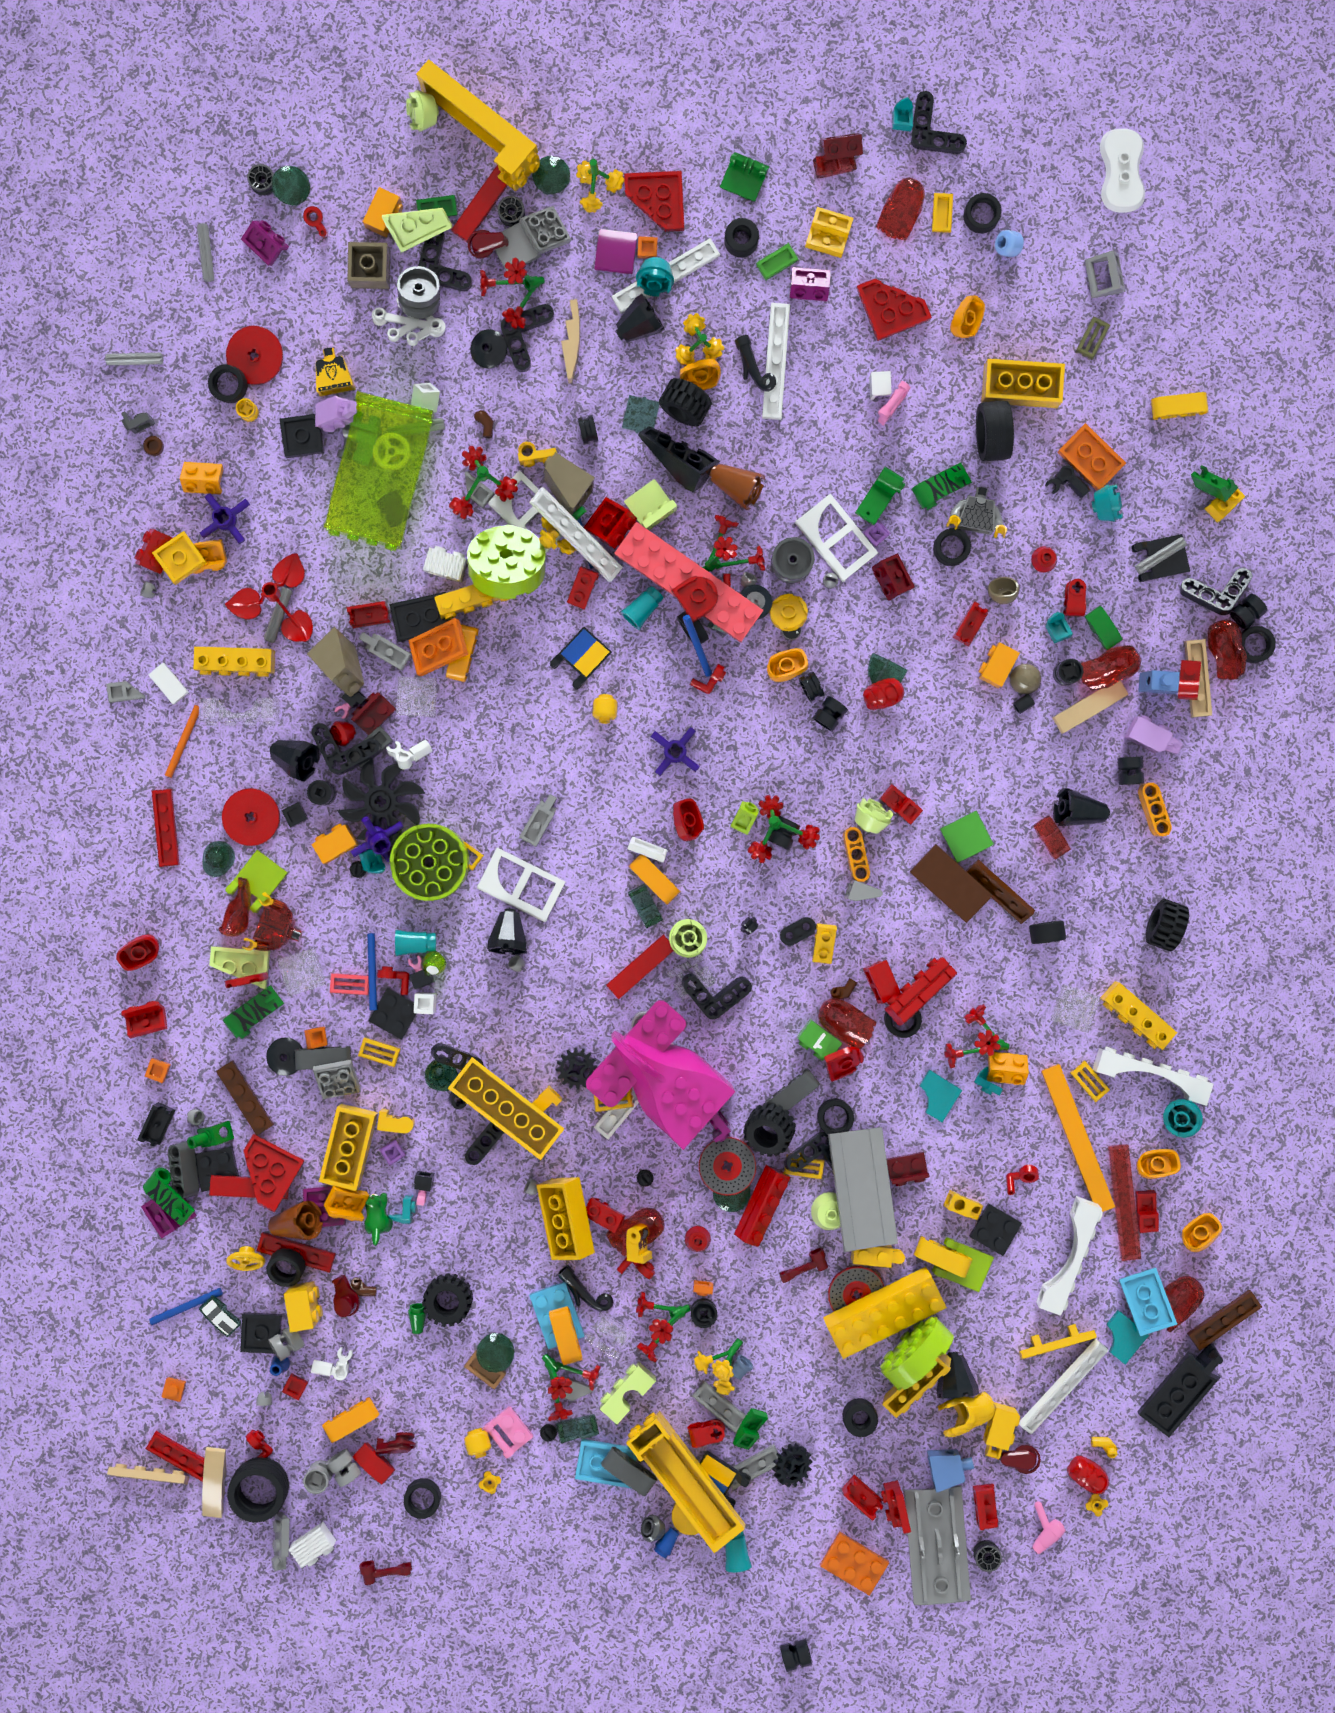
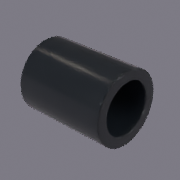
(1023, 703)

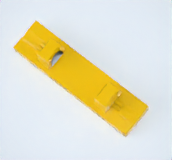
(1075, 1338)

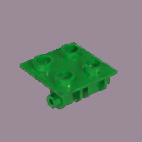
(744, 176)

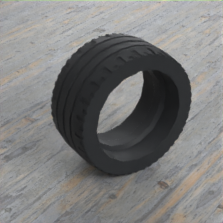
(994, 430)
(244, 1507)

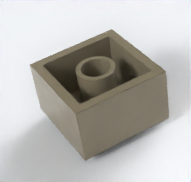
(368, 265)

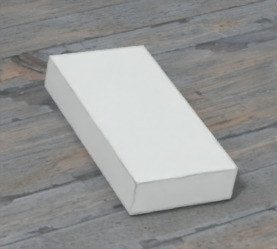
(168, 683)
(647, 849)

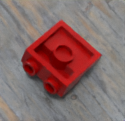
(610, 522)
(896, 1506)

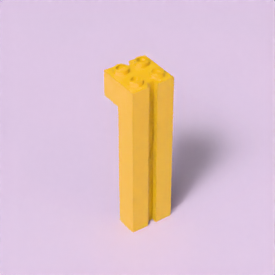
(515, 151)
(685, 1480)

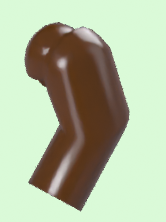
(483, 417)
(844, 991)
(361, 1289)

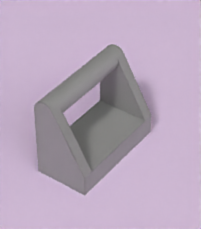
(1115, 274)
(860, 891)

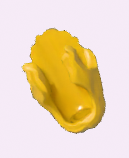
(970, 1411)

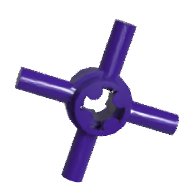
(228, 524)
(673, 744)
(377, 839)

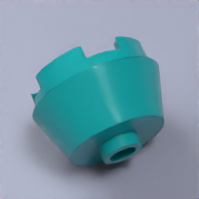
(655, 276)
(1107, 503)
(1182, 1118)

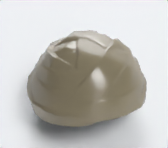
(1008, 590)
(1025, 679)

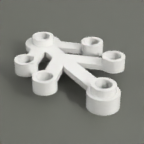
(409, 325)

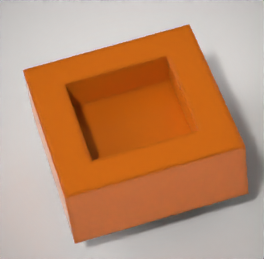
(647, 247)
(315, 1037)
(157, 1070)
(702, 1288)
(173, 1389)

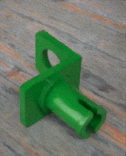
(210, 1136)

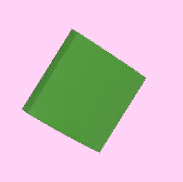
(967, 836)

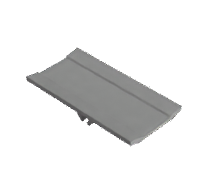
(862, 1189)
(937, 1546)

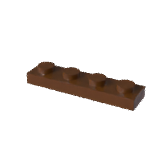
(1001, 892)
(244, 1097)
(1224, 1320)

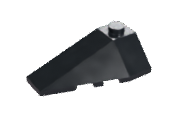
(684, 464)

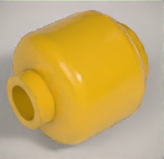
(605, 708)
(477, 1443)

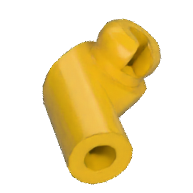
(1107, 1444)

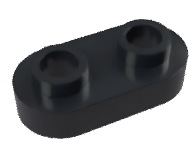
(797, 931)

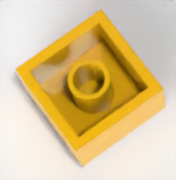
(303, 1306)

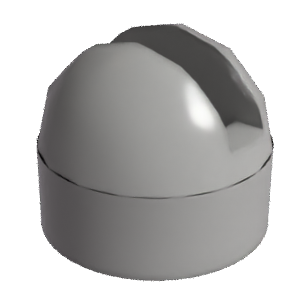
(748, 579)
(830, 584)
(147, 589)
(516, 963)
(195, 1120)
(530, 1187)
(264, 1400)

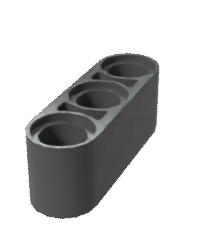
(308, 1058)
(795, 1091)
(183, 1169)
(629, 1471)

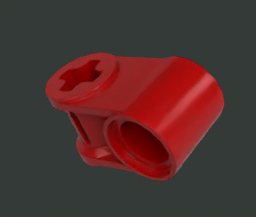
(1075, 602)
(703, 1433)

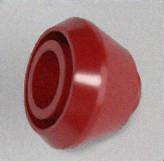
(1039, 559)
(343, 732)
(700, 1234)

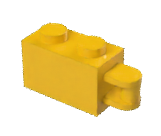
(878, 1256)
(1000, 1430)

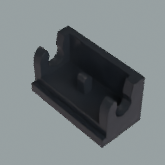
(156, 1124)

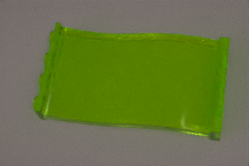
(379, 471)

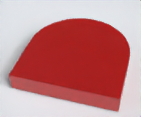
(696, 596)
(246, 980)
(843, 1062)

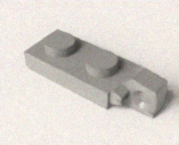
(386, 650)
(539, 821)
(281, 1541)

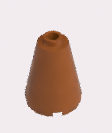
(738, 484)
(297, 1222)

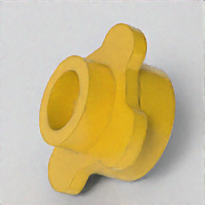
(491, 1488)
(1090, 1505)

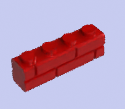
(920, 991)
(762, 1205)

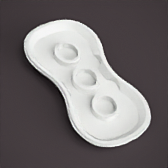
(1122, 185)

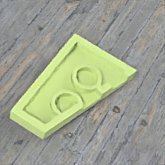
(416, 226)
(240, 962)

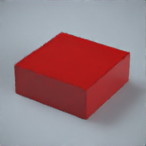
(295, 1386)

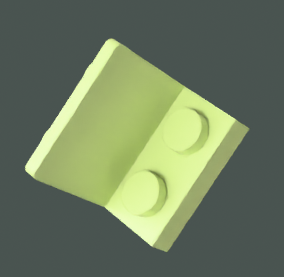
(650, 505)

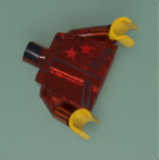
(274, 926)

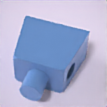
(1160, 682)
(947, 1468)

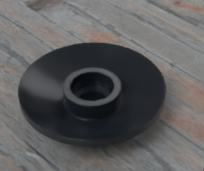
(494, 355)
(274, 1052)

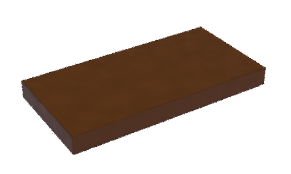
(951, 883)

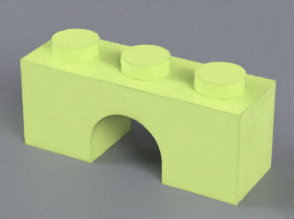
(637, 1379)

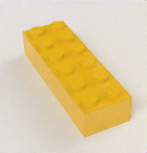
(506, 1108)
(884, 1312)

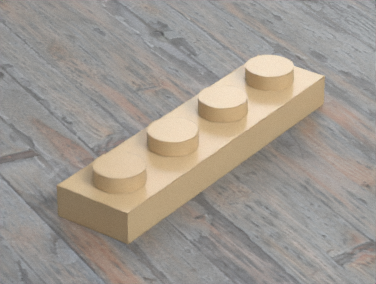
(1196, 651)
(140, 1472)

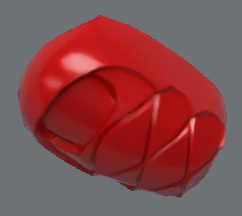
(883, 694)
(687, 819)
(138, 952)
(1088, 1475)

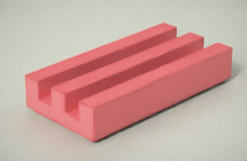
(349, 976)

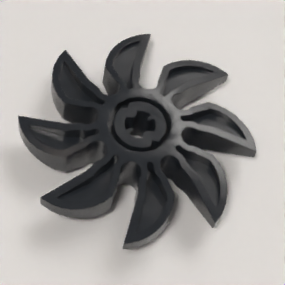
(371, 807)

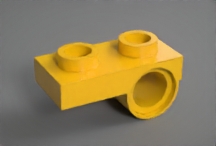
(535, 457)
(1219, 509)
(824, 943)

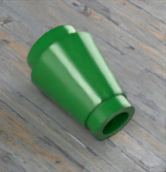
(417, 1317)

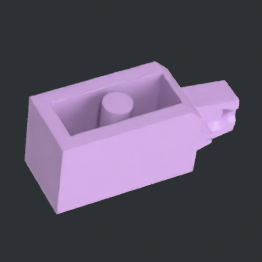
(334, 413)
(1152, 736)

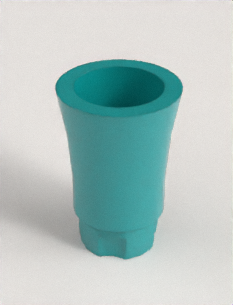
(642, 607)
(414, 942)
(737, 1555)

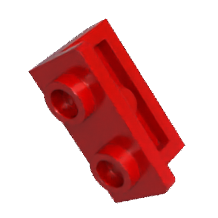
(152, 540)
(145, 1019)

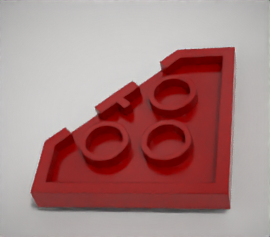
(658, 197)
(891, 308)
(270, 1171)

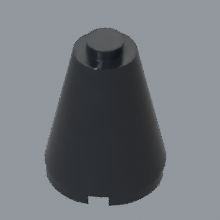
(1078, 809)

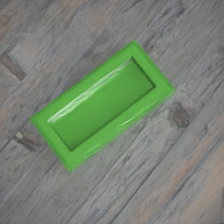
(777, 261)

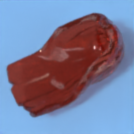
(902, 209)
(1227, 648)
(1111, 667)
(237, 912)
(846, 1022)
(647, 1216)
(1184, 1298)

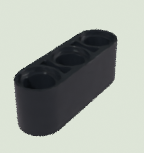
(482, 1148)

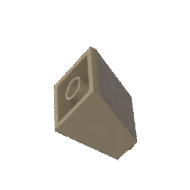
(567, 482)
(338, 661)

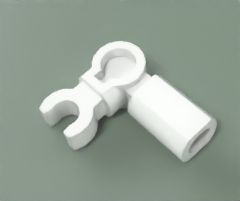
(405, 758)
(339, 1371)

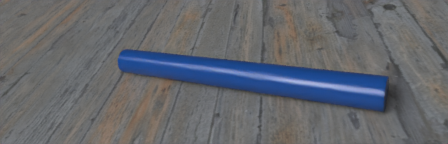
(697, 645)
(372, 971)
(184, 1307)

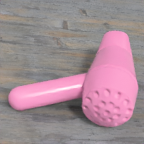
(1051, 1531)

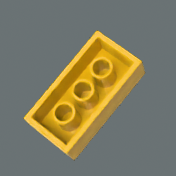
(1023, 383)
(348, 1147)
(565, 1218)

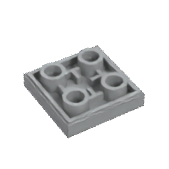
(545, 230)
(518, 246)
(336, 1079)

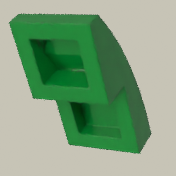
(1103, 627)
(748, 1430)

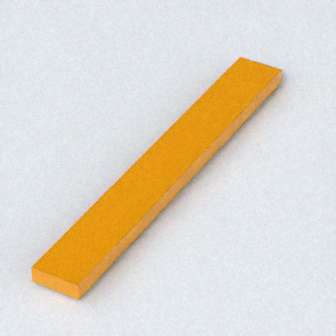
(1077, 1137)

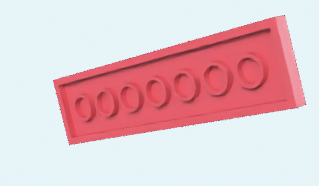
(670, 568)

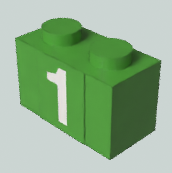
(818, 1040)

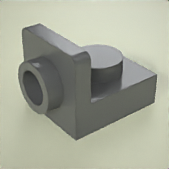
(140, 422)

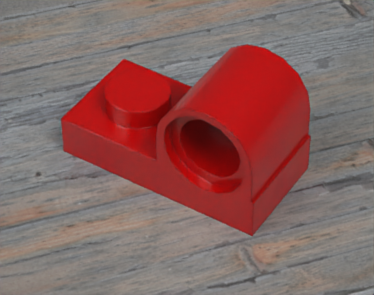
(1189, 680)

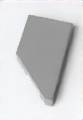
(481, 494)
(122, 692)
(579, 1389)

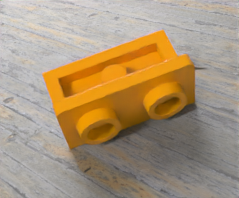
(201, 477)
(213, 553)
(1008, 1068)
(346, 1203)

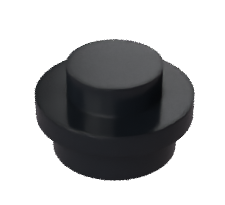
(749, 925)

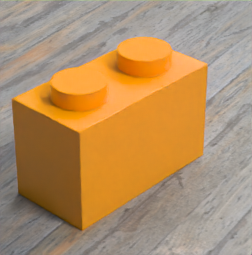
(382, 204)
(998, 665)
(335, 843)

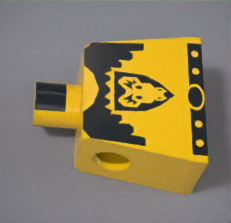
(332, 374)

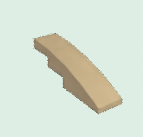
(572, 346)
(1089, 706)
(214, 1482)

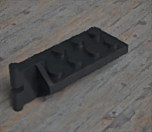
(1182, 1390)

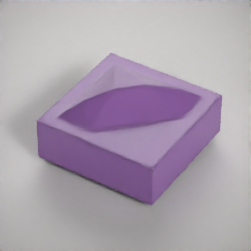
(877, 533)
(392, 1152)

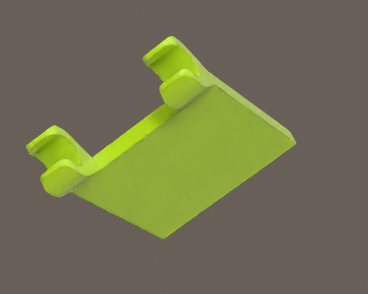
(262, 876)
(978, 1268)

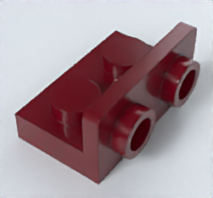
(842, 146)
(892, 577)
(373, 713)
(907, 1168)

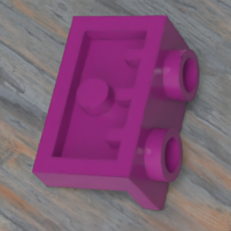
(264, 241)
(810, 284)
(721, 1126)

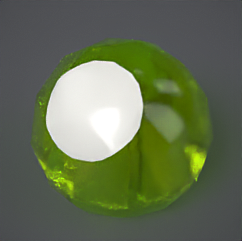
(434, 963)

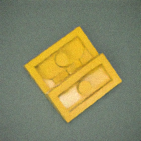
(829, 232)

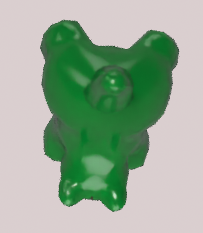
(377, 1219)

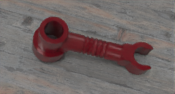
(817, 1260)
(369, 1571)

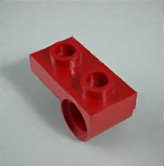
(582, 587)
(604, 1215)

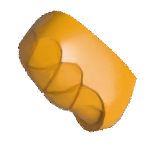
(968, 317)
(703, 373)
(787, 665)
(1158, 1163)
(1201, 1232)

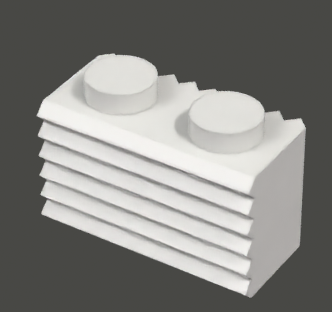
(445, 564)
(312, 1545)

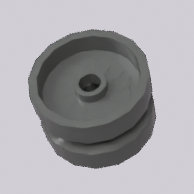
(418, 292)
(802, 554)

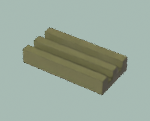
(1085, 353)

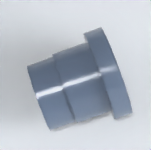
(741, 1367)

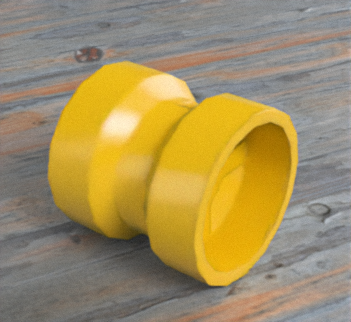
(245, 406)

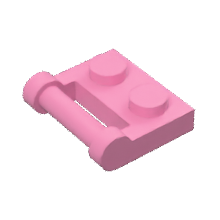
(895, 400)
(512, 1427)

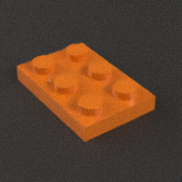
(1091, 457)
(438, 647)
(854, 1563)

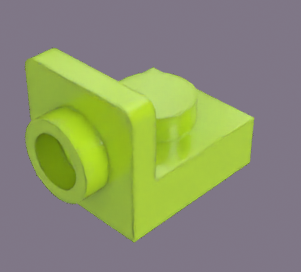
(745, 817)

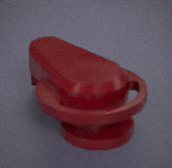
(485, 242)
(345, 1297)
(399, 1445)
(1022, 1459)

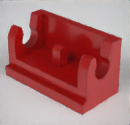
(368, 614)
(970, 624)
(881, 981)
(862, 1497)
(985, 1506)

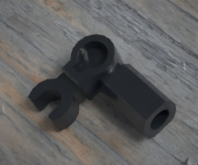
(1065, 475)

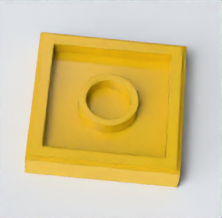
(179, 558)

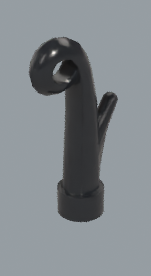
(743, 344)
(579, 1291)

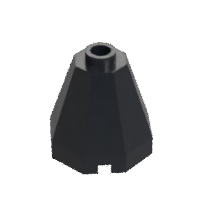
(638, 321)
(295, 757)
(508, 934)
(958, 1380)

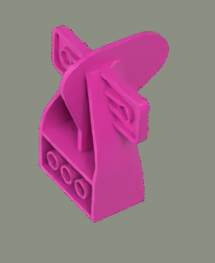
(669, 1080)

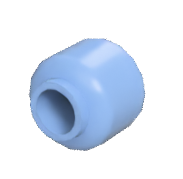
(1009, 243)

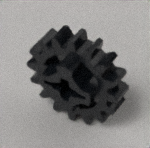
(573, 1060)
(792, 1465)

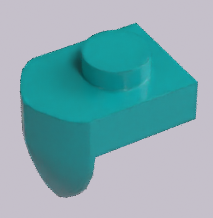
(903, 115)
(1058, 627)
(372, 862)
(987, 1086)
(409, 1208)

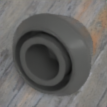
(652, 1528)

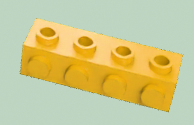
(462, 600)
(234, 660)
(1138, 1015)
(900, 1401)

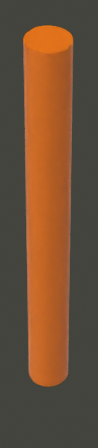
(182, 742)

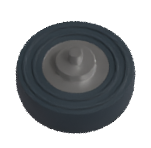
(759, 596)

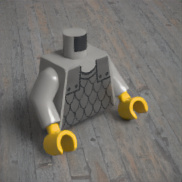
(978, 515)

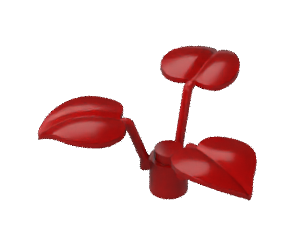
(247, 600)

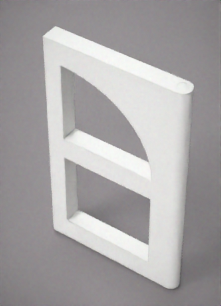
(505, 509)
(809, 527)
(491, 885)

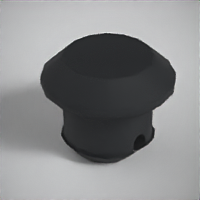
(357, 870)
(645, 1178)
(548, 1432)

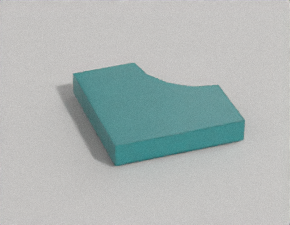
(940, 1095)
(1125, 1337)

